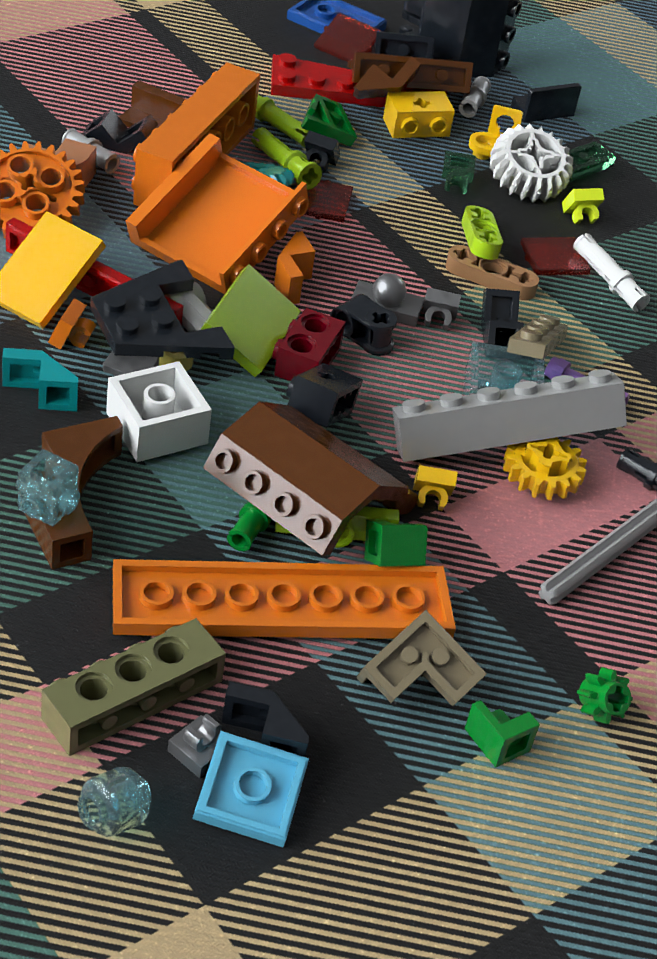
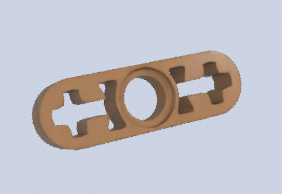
(508, 277)

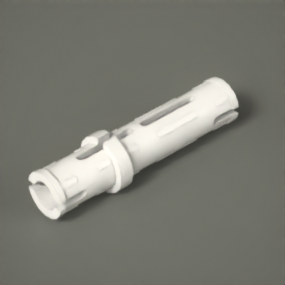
(620, 281)

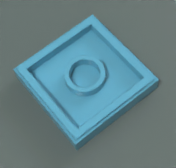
(251, 789)

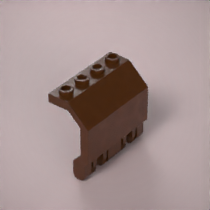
(301, 474)

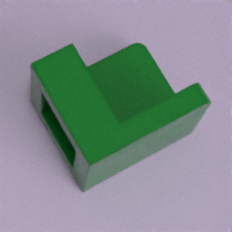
(395, 543)
(498, 735)

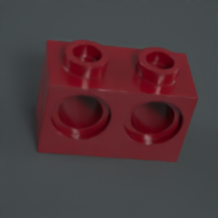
(308, 343)

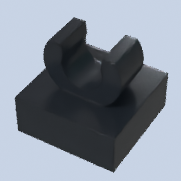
(322, 149)

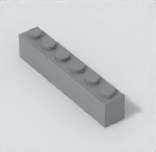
(509, 415)

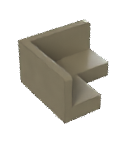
(426, 651)

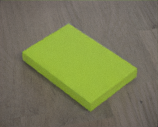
(253, 318)

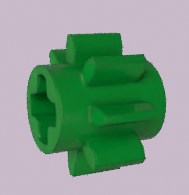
(605, 695)

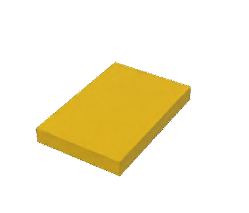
(47, 269)

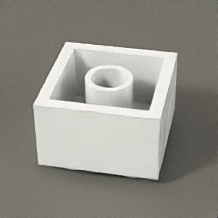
(159, 411)

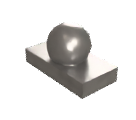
(391, 294)

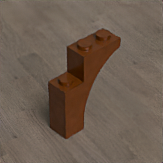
(89, 447)

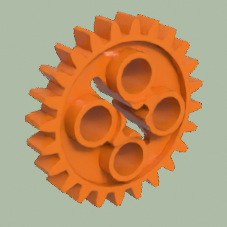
(31, 188)

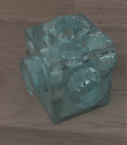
(48, 487)

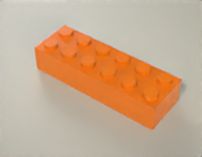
(219, 107)

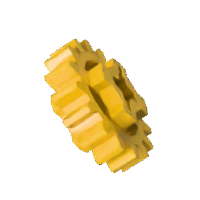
(545, 467)

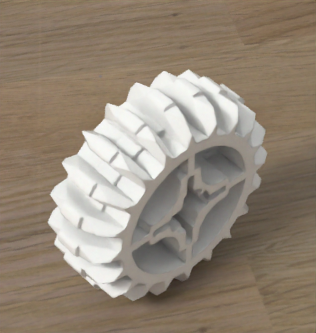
(531, 163)

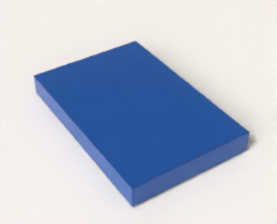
(320, 13)

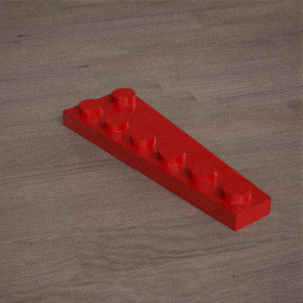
(305, 78)

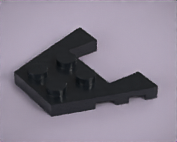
(142, 323)

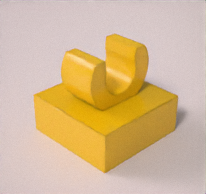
(434, 481)

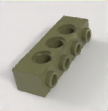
(132, 686)

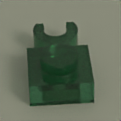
(458, 170)

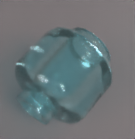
(114, 801)

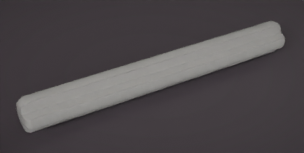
(599, 555)

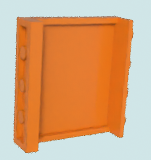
(215, 215)

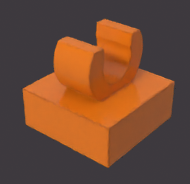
(72, 327)

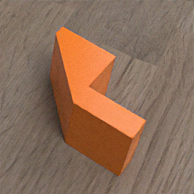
(294, 266)

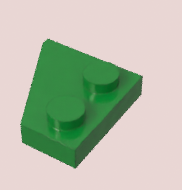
(329, 119)

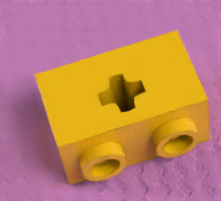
(418, 114)

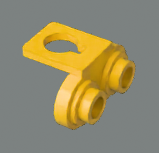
(483, 142)

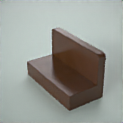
(150, 100)

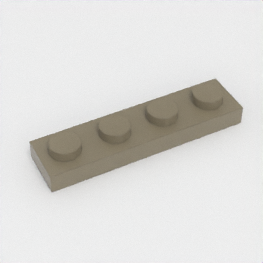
(538, 337)

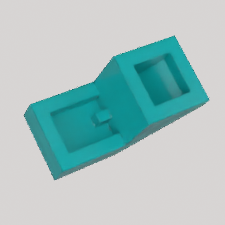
(39, 371)

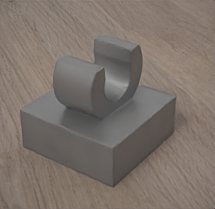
(440, 304)
(196, 744)

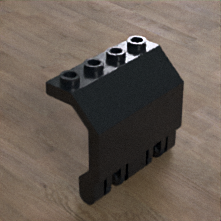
(466, 30)

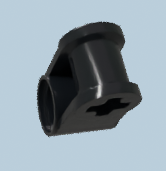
(367, 324)

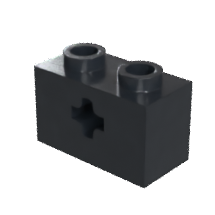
(324, 394)

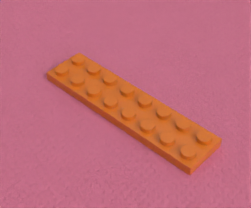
(277, 598)

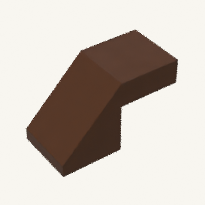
(378, 84)

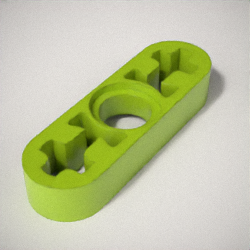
(481, 232)

